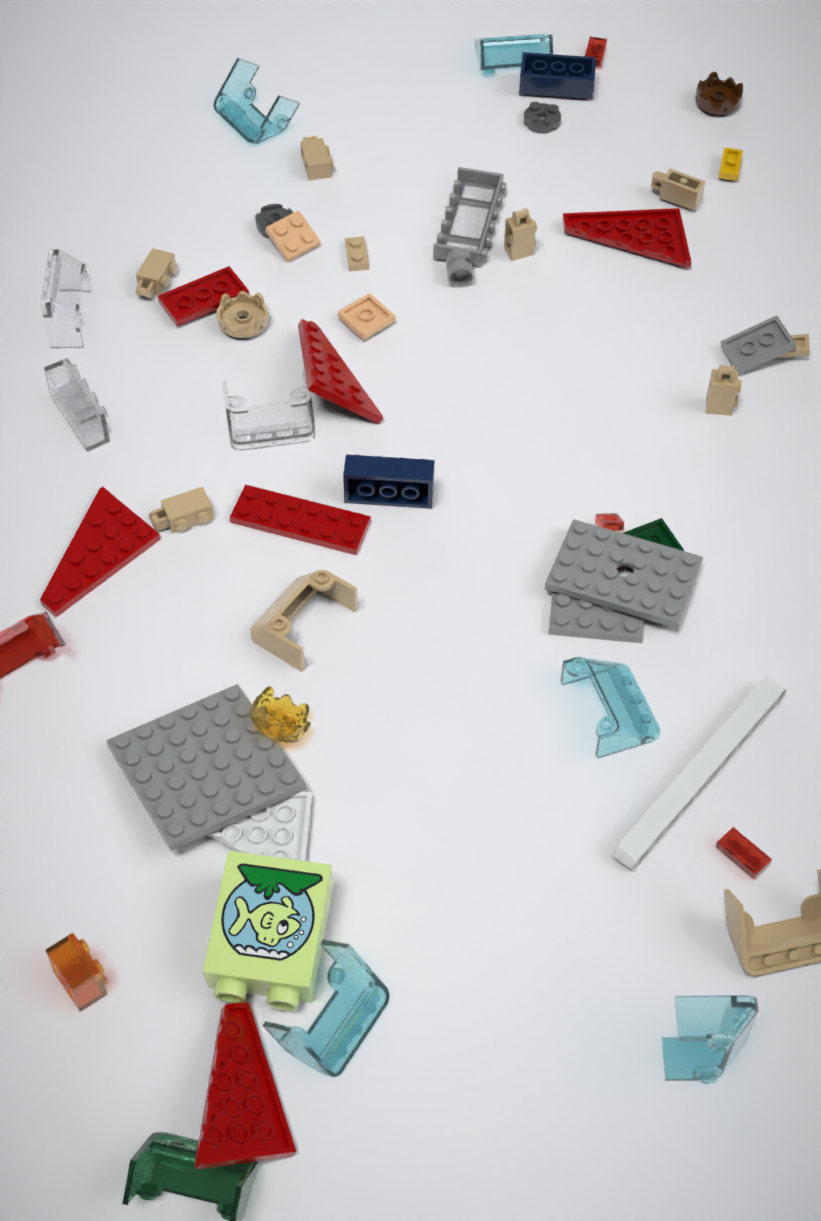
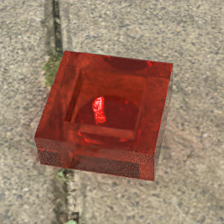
(609, 521)

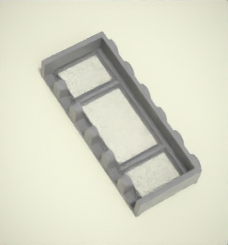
(471, 214)

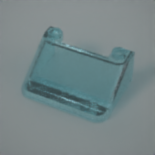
(508, 50)
(629, 714)

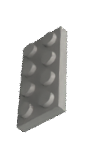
(588, 620)

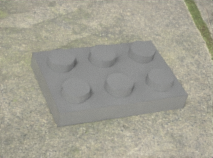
(758, 344)

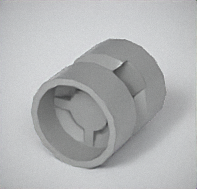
(459, 267)

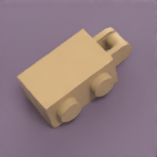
(316, 158)
(679, 188)
(520, 235)
(155, 273)
(722, 391)
(183, 511)

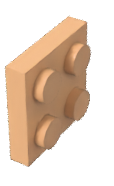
(293, 236)
(366, 316)

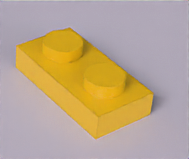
(730, 164)

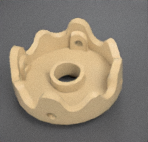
(242, 305)

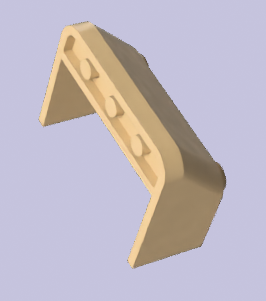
(275, 625)
(779, 943)

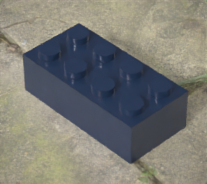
(557, 75)
(388, 481)

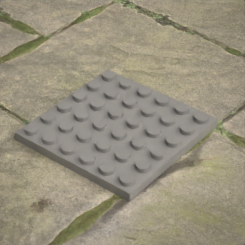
(204, 767)

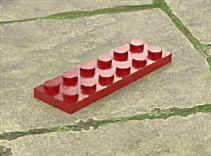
(300, 519)

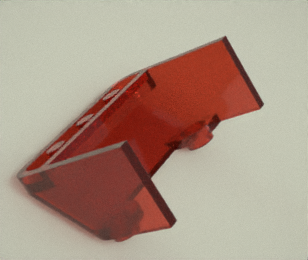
(26, 640)

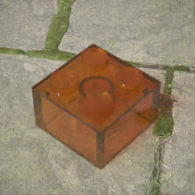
(77, 971)

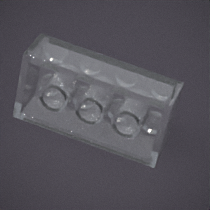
(78, 404)

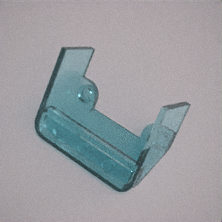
(236, 106)
(343, 1020)
(709, 1036)

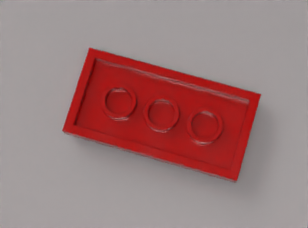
(200, 295)

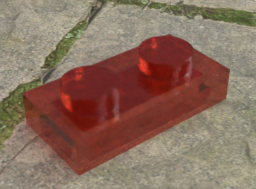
(596, 48)
(743, 853)

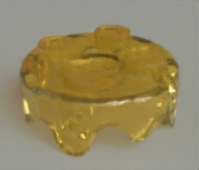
(279, 717)

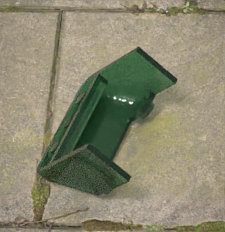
(168, 1165)

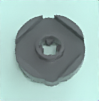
(538, 110)
(267, 214)

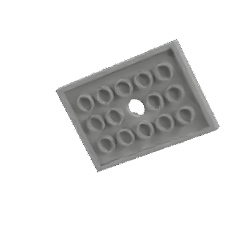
(654, 590)

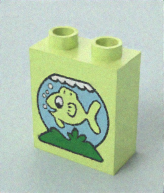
(268, 929)

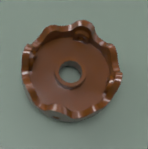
(712, 88)

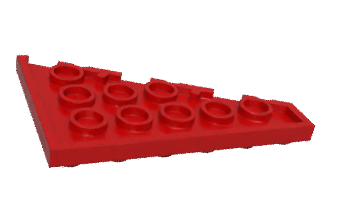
(644, 232)
(330, 376)
(101, 547)
(242, 1106)

